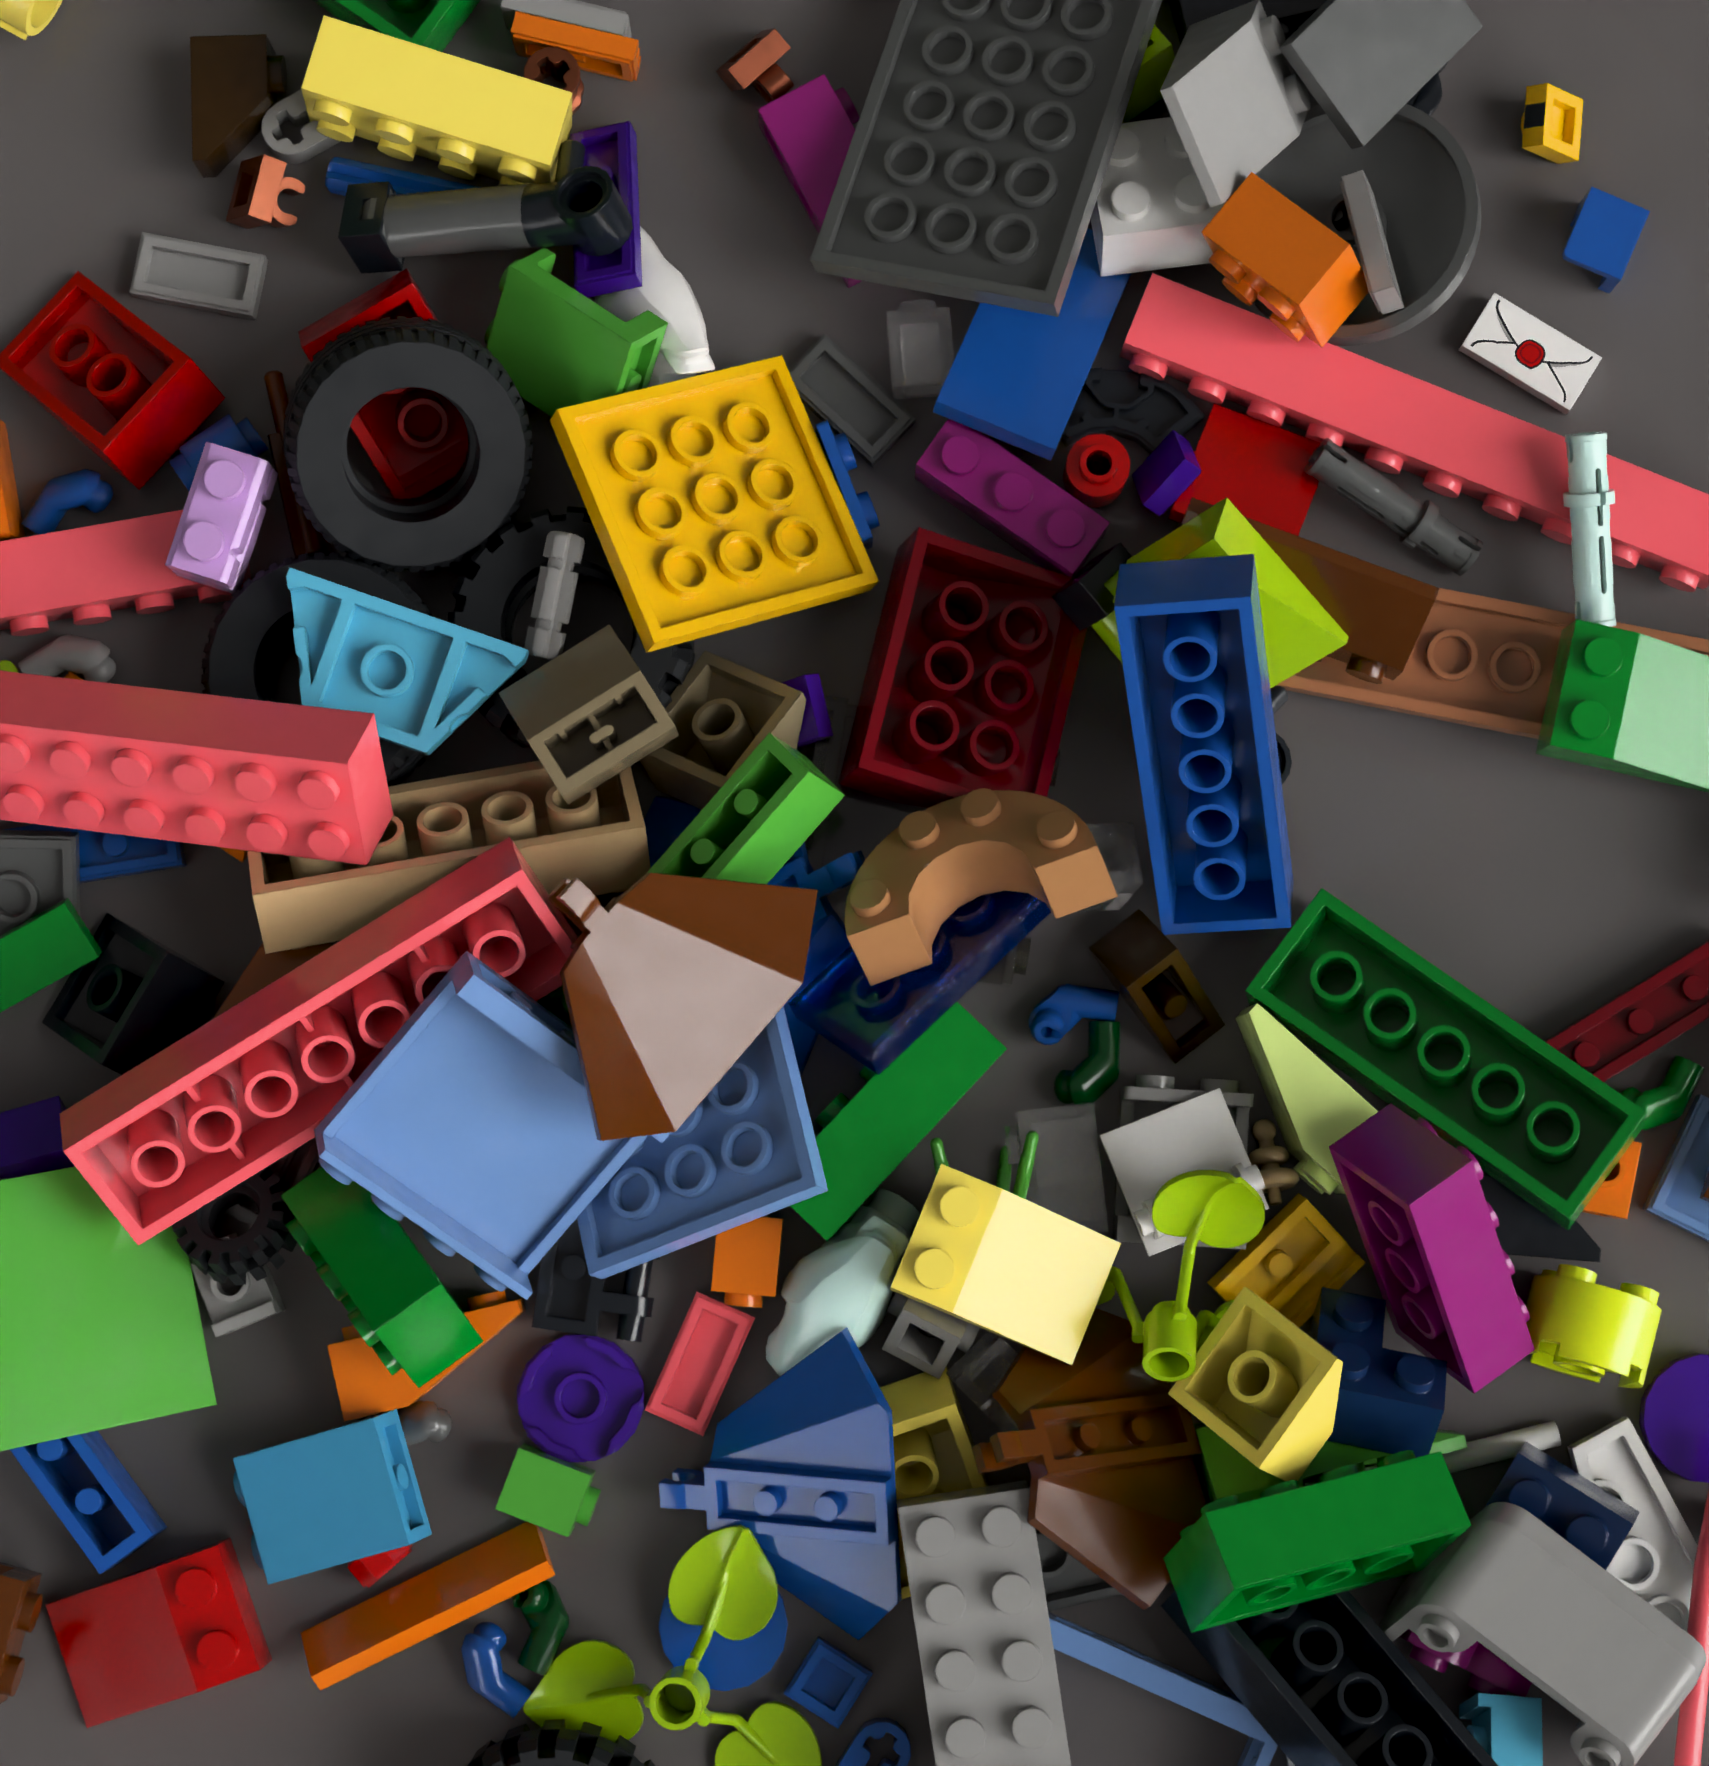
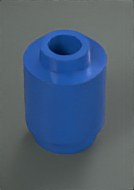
(225, 433)

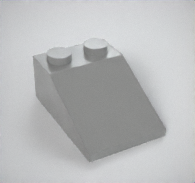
(1234, 97)

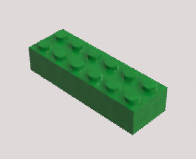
(1446, 1058)

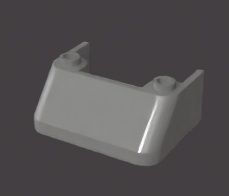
(1556, 1625)

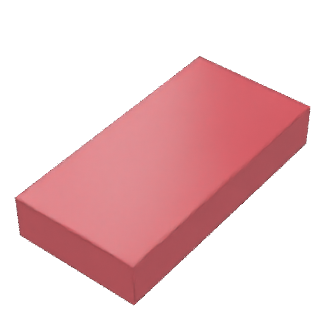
(700, 1363)

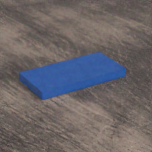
(1027, 368)

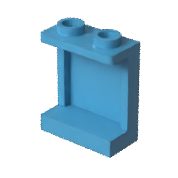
(331, 1497)

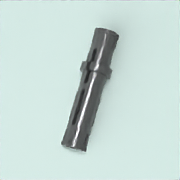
(1413, 520)

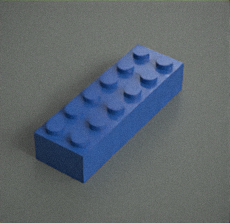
(1205, 743)

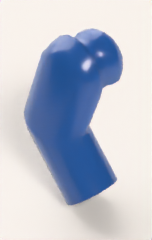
(67, 493)
(1066, 1007)
(485, 1672)

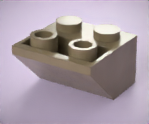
(589, 714)

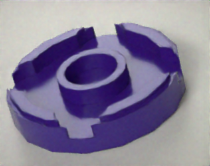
(581, 1398)
(1677, 1417)

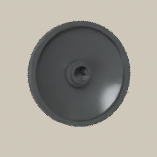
(1423, 201)

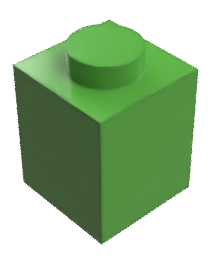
(548, 1491)

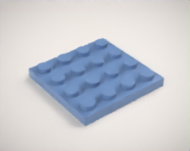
(726, 1165)

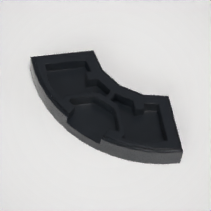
(1130, 408)

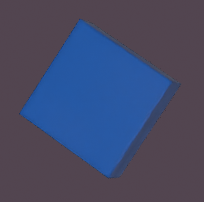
(828, 1682)

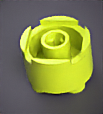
(1591, 1327)

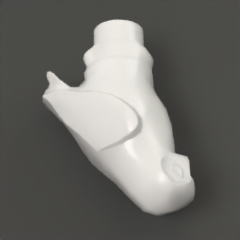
(672, 299)

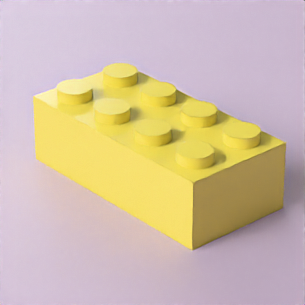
(434, 106)

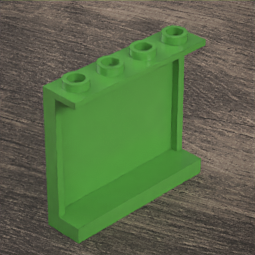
(89, 1317)

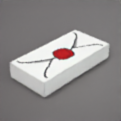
(1530, 353)

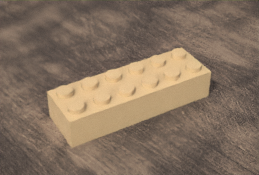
(443, 827)

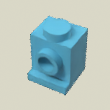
(1506, 1727)

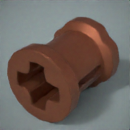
(561, 66)

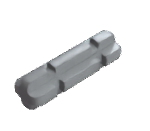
(554, 594)

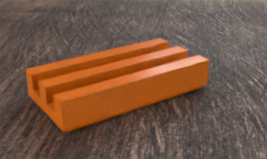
(592, 49)

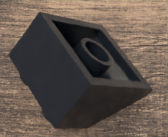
(131, 998)

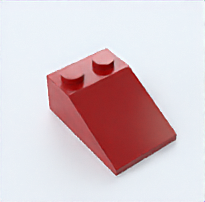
(110, 379)
(408, 431)
(159, 1633)

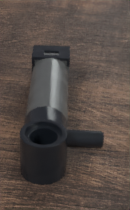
(573, 210)

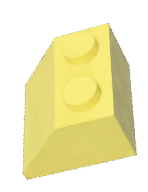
(1264, 1387)

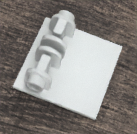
(1170, 1143)

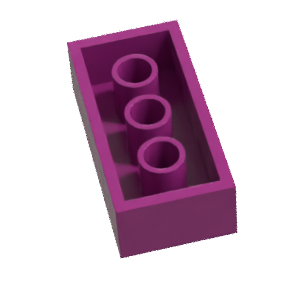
(1434, 1245)

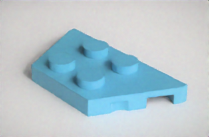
(393, 662)

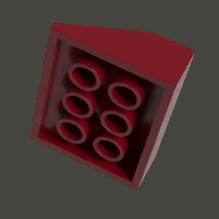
(963, 677)

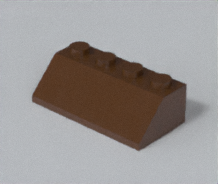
(1370, 603)

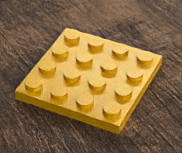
(713, 502)

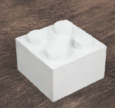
(1150, 203)

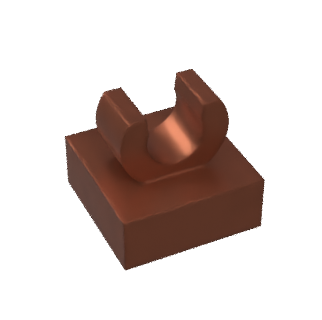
(757, 66)
(257, 193)

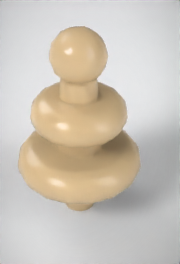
(1269, 1159)

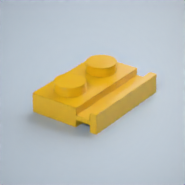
(1290, 1262)

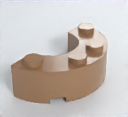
(959, 853)

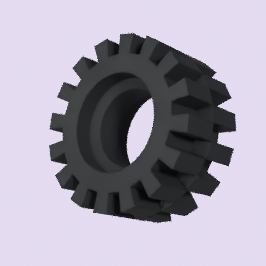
(252, 1248)

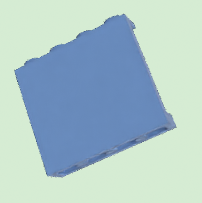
(476, 1127)

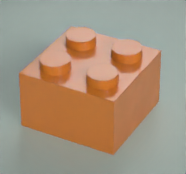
(1285, 261)

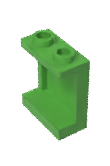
(564, 344)

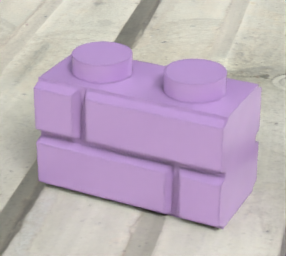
(221, 518)

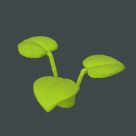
(1204, 1208)
(726, 1589)

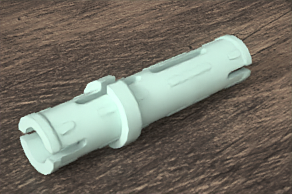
(1590, 526)

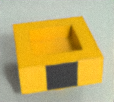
(1552, 123)

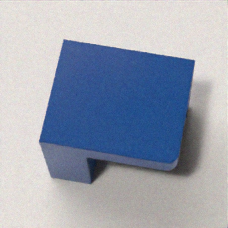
(1604, 236)

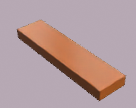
(426, 1604)

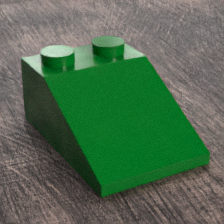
(1628, 706)

